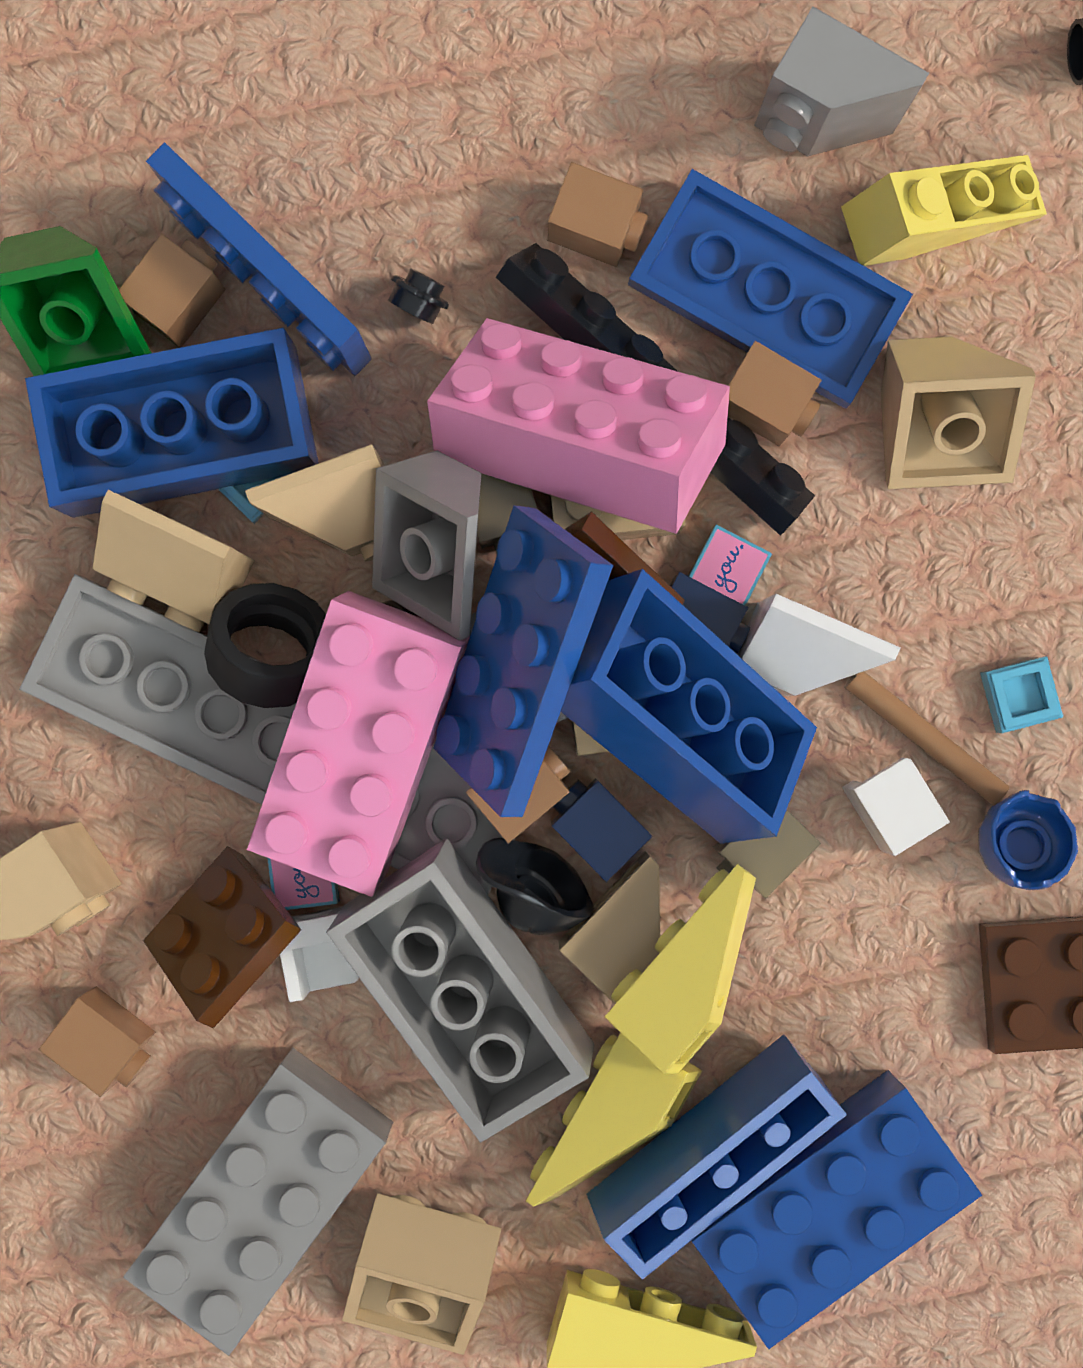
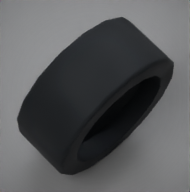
(255, 606)

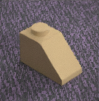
(620, 930)

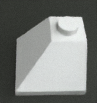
(807, 649)

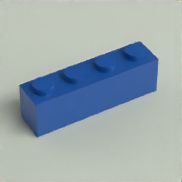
(713, 1157)

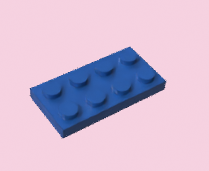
(249, 254)
(769, 284)
(520, 659)

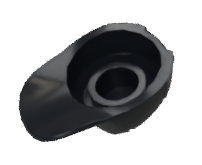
(534, 886)

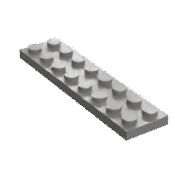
(153, 688)

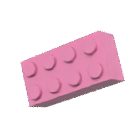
(580, 423)
(357, 743)

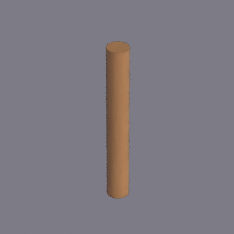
(927, 737)

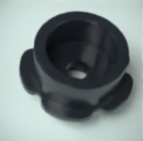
(418, 295)

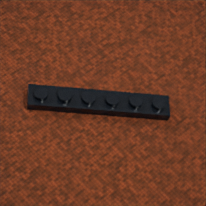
(589, 319)

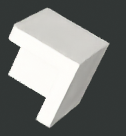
(896, 806)
(313, 959)

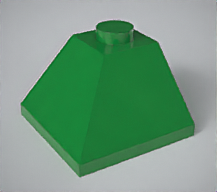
(63, 303)

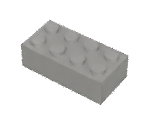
(463, 991)
(260, 1201)

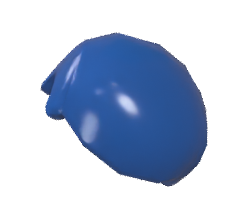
(1027, 841)

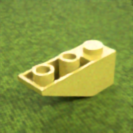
(941, 207)
(686, 987)
(616, 1115)
(628, 1328)

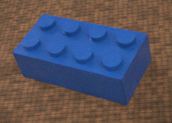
(172, 422)
(687, 712)
(837, 1211)

